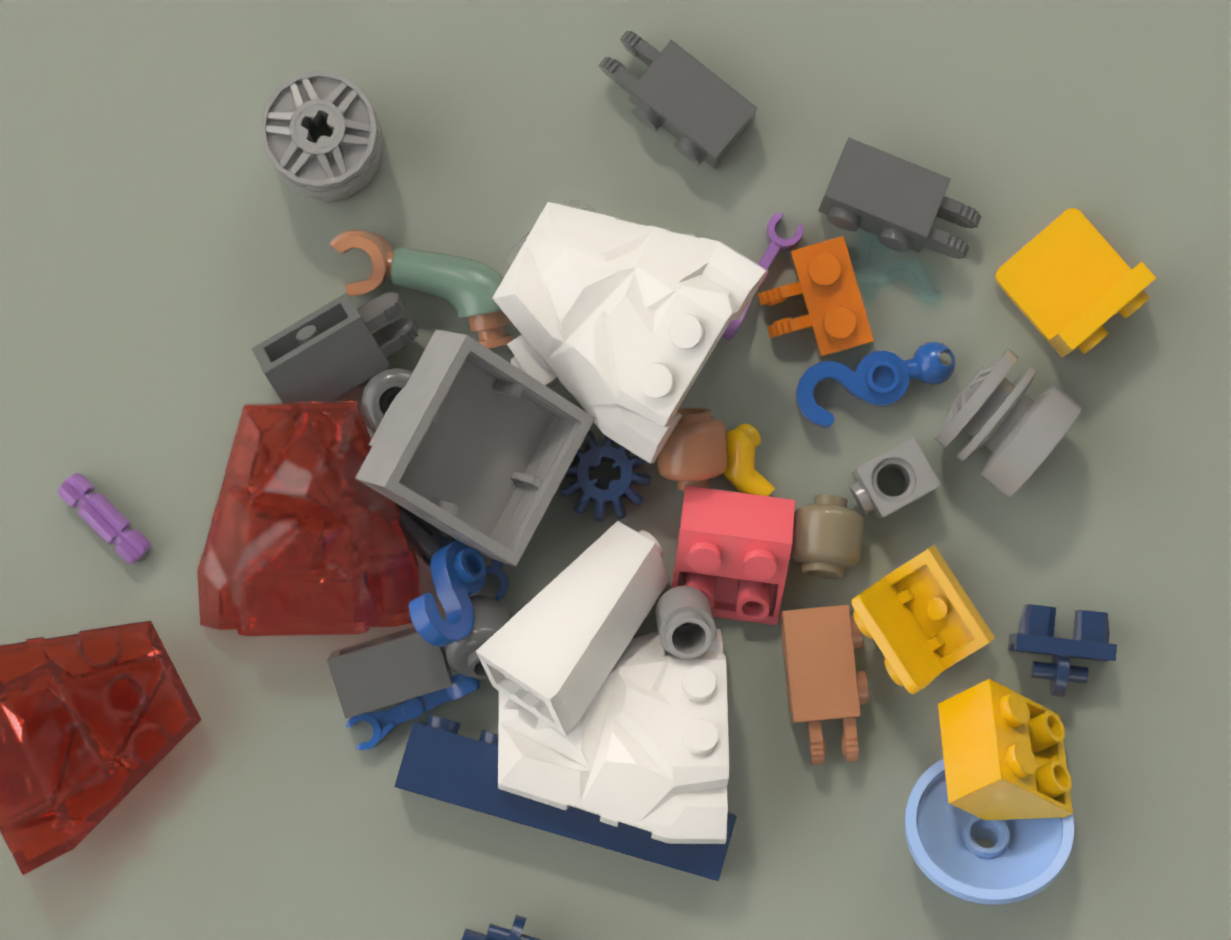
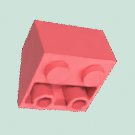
(735, 551)

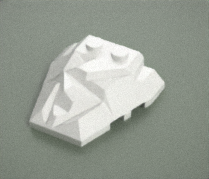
(624, 314)
(641, 753)

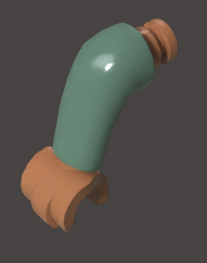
(459, 280)

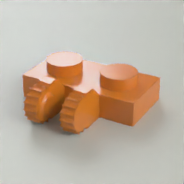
(830, 298)

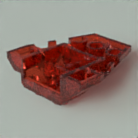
(300, 537)
(81, 731)

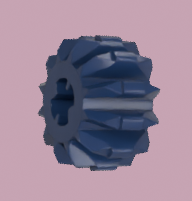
(617, 489)

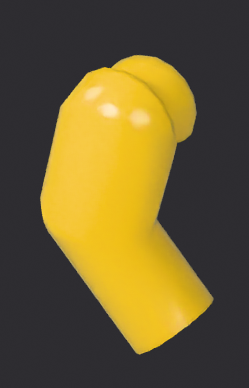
(741, 461)

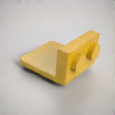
(1072, 283)
(920, 620)

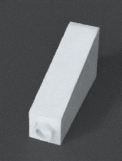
(577, 627)

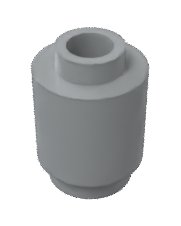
(685, 622)

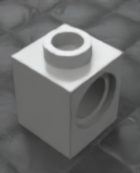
(910, 462)

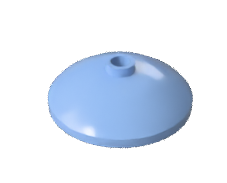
(944, 846)

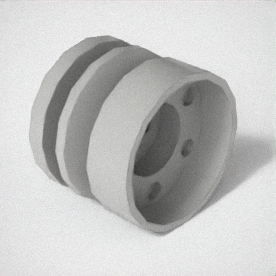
(334, 165)
(1008, 423)

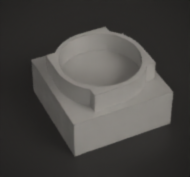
(474, 446)

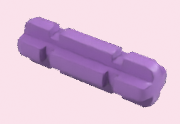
(104, 518)

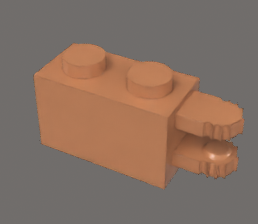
(823, 674)

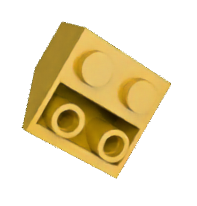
(1004, 755)

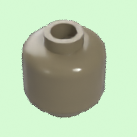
(827, 537)

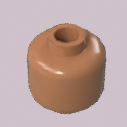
(694, 449)

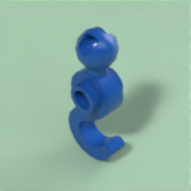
(877, 380)
(456, 575)

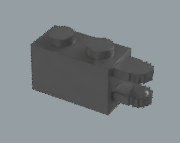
(682, 99)
(894, 201)
(334, 348)

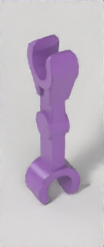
(776, 244)

